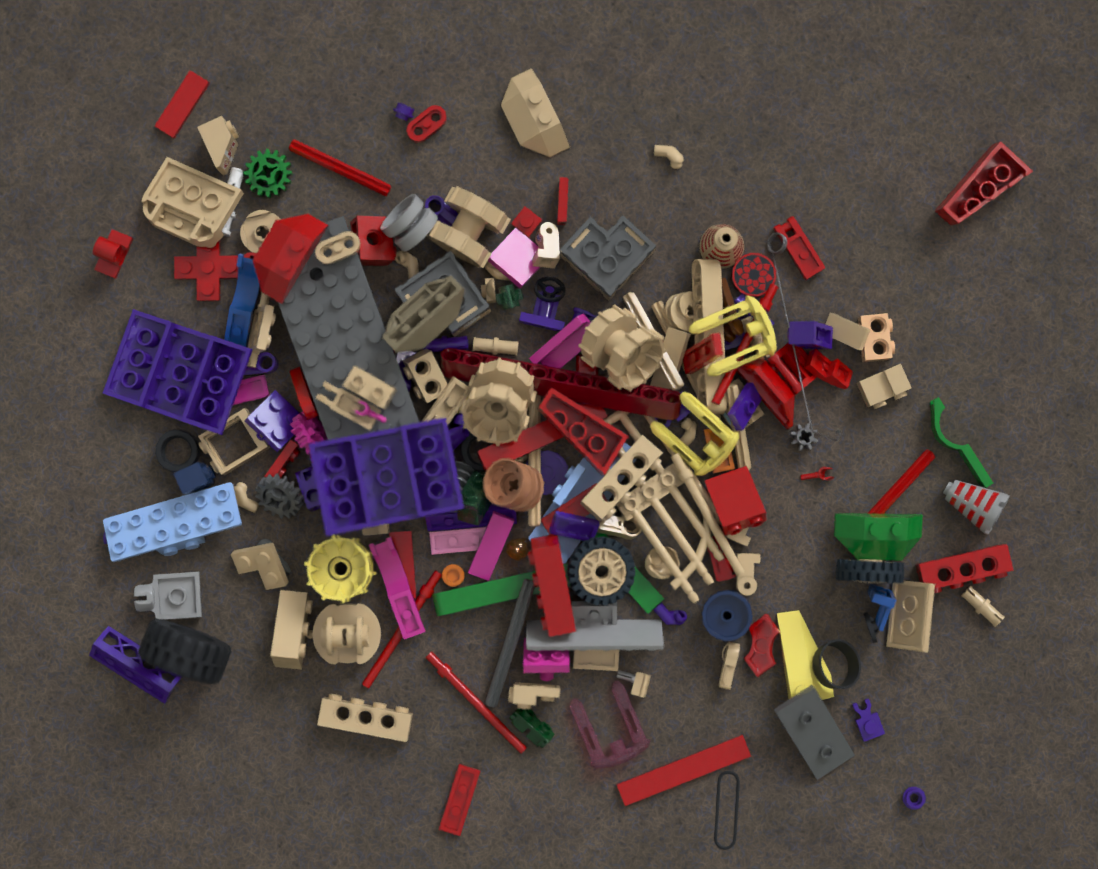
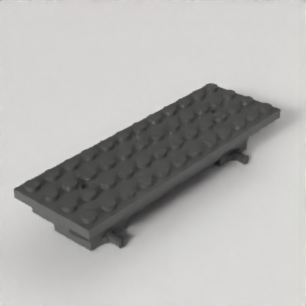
(340, 327)

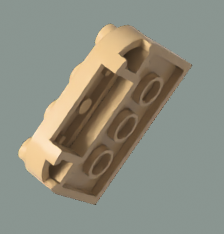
(189, 203)

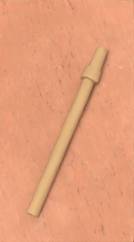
(686, 476)

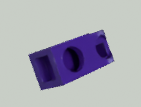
(309, 488)

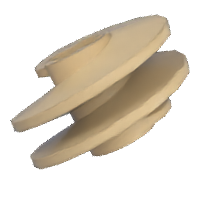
(680, 311)

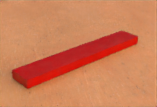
(529, 440)
(683, 770)

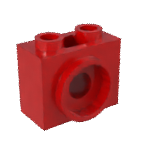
(382, 251)

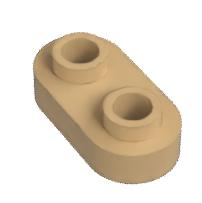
(338, 248)

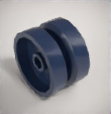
(721, 627)

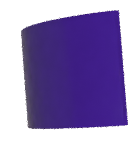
(177, 371)
(386, 476)

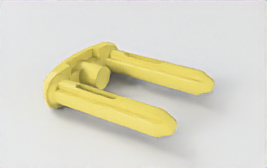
(761, 325)
(715, 454)

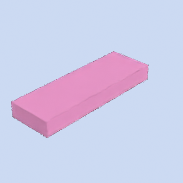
(456, 540)

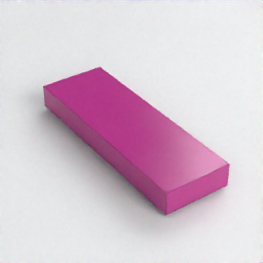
(491, 546)

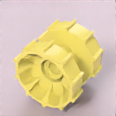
(323, 572)

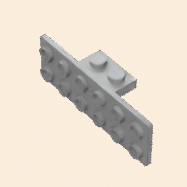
(598, 630)

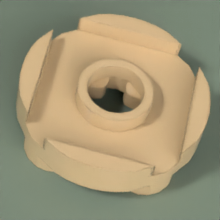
(252, 226)

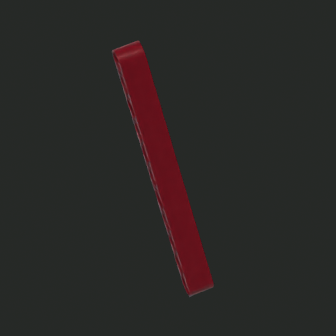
(574, 385)

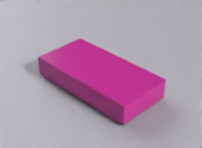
(252, 389)

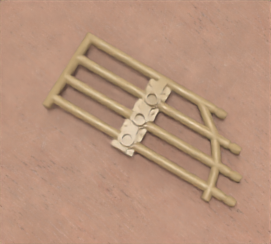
(649, 494)

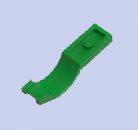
(965, 451)
(642, 589)

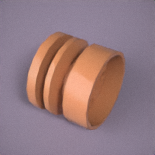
(513, 485)

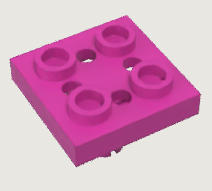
(545, 662)

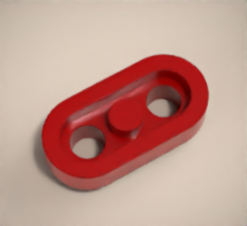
(426, 123)

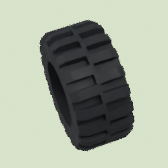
(184, 651)

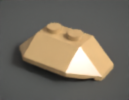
(533, 116)

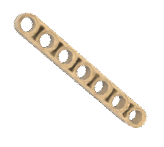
(706, 301)

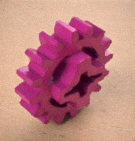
(308, 431)

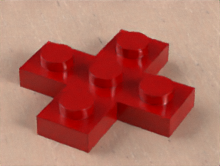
(208, 269)

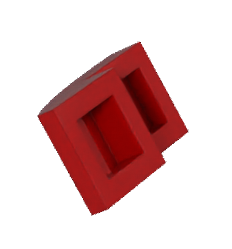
(832, 372)

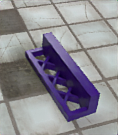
(450, 521)
(128, 666)

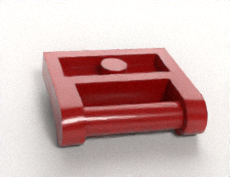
(788, 356)

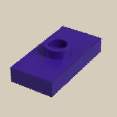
(744, 406)
(573, 526)

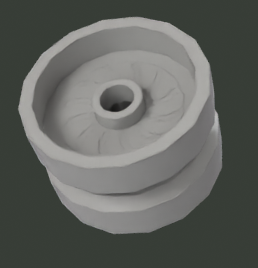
(409, 222)

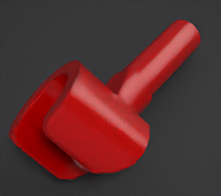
(820, 474)

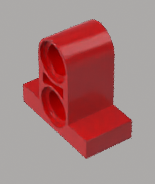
(111, 252)

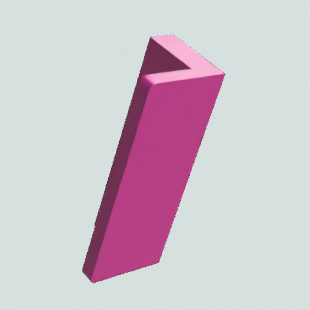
(563, 345)

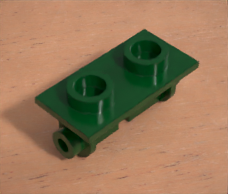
(540, 731)

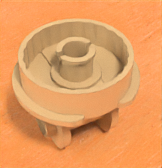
(346, 633)

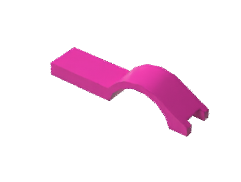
(398, 588)

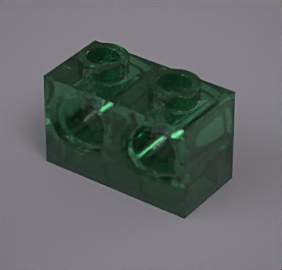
(474, 500)

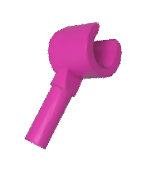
(371, 413)

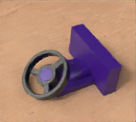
(545, 306)

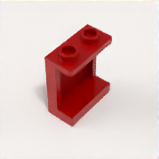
(736, 501)

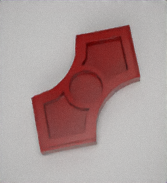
(763, 635)

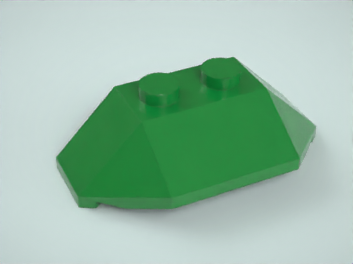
(878, 534)

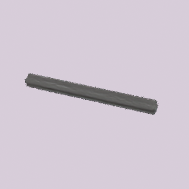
(510, 643)

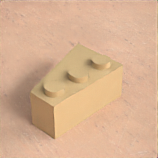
(291, 629)

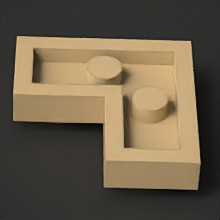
(265, 560)

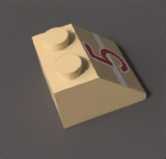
(220, 142)

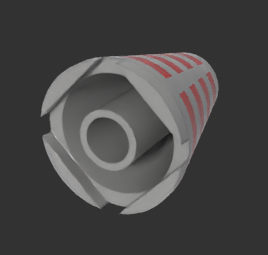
(976, 503)

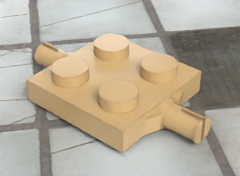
(259, 334)

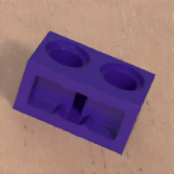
(810, 335)

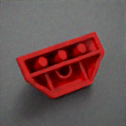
(286, 253)
(772, 389)

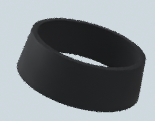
(853, 660)

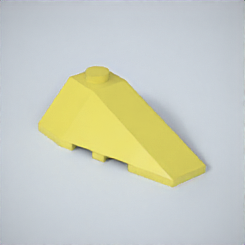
(798, 654)

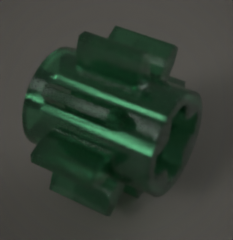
(509, 296)

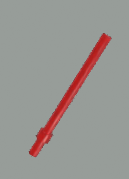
(766, 303)
(425, 592)
(444, 670)

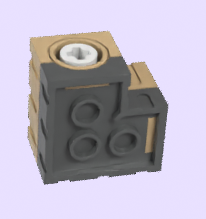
(609, 256)
(472, 306)

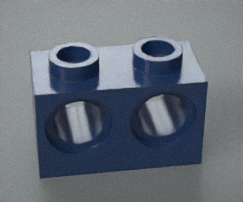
(195, 477)

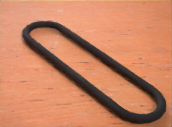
(717, 810)

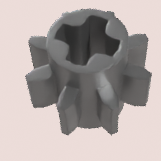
(802, 443)

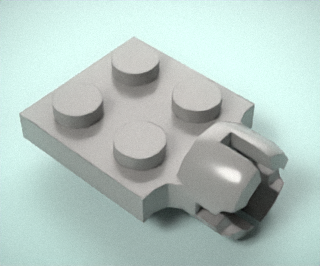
(171, 596)

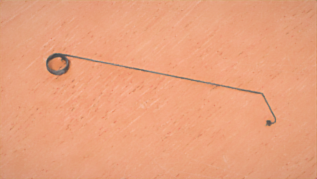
(784, 245)

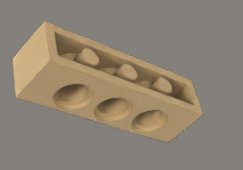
(640, 449)
(329, 718)

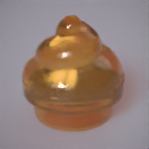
(517, 549)

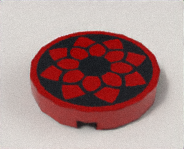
(753, 274)

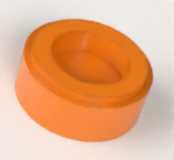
(453, 575)

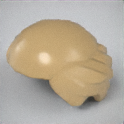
(656, 566)

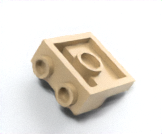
(525, 693)

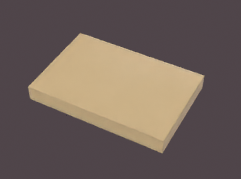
(911, 616)

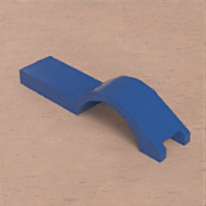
(243, 303)

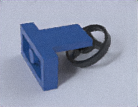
(887, 601)

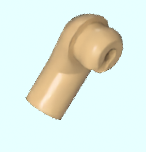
(671, 153)
(408, 261)
(690, 431)
(242, 499)

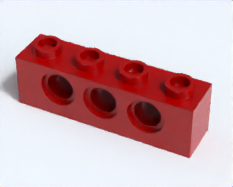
(1000, 565)

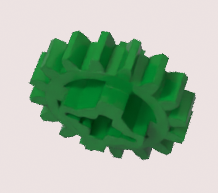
(276, 170)

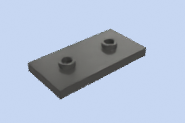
(814, 732)

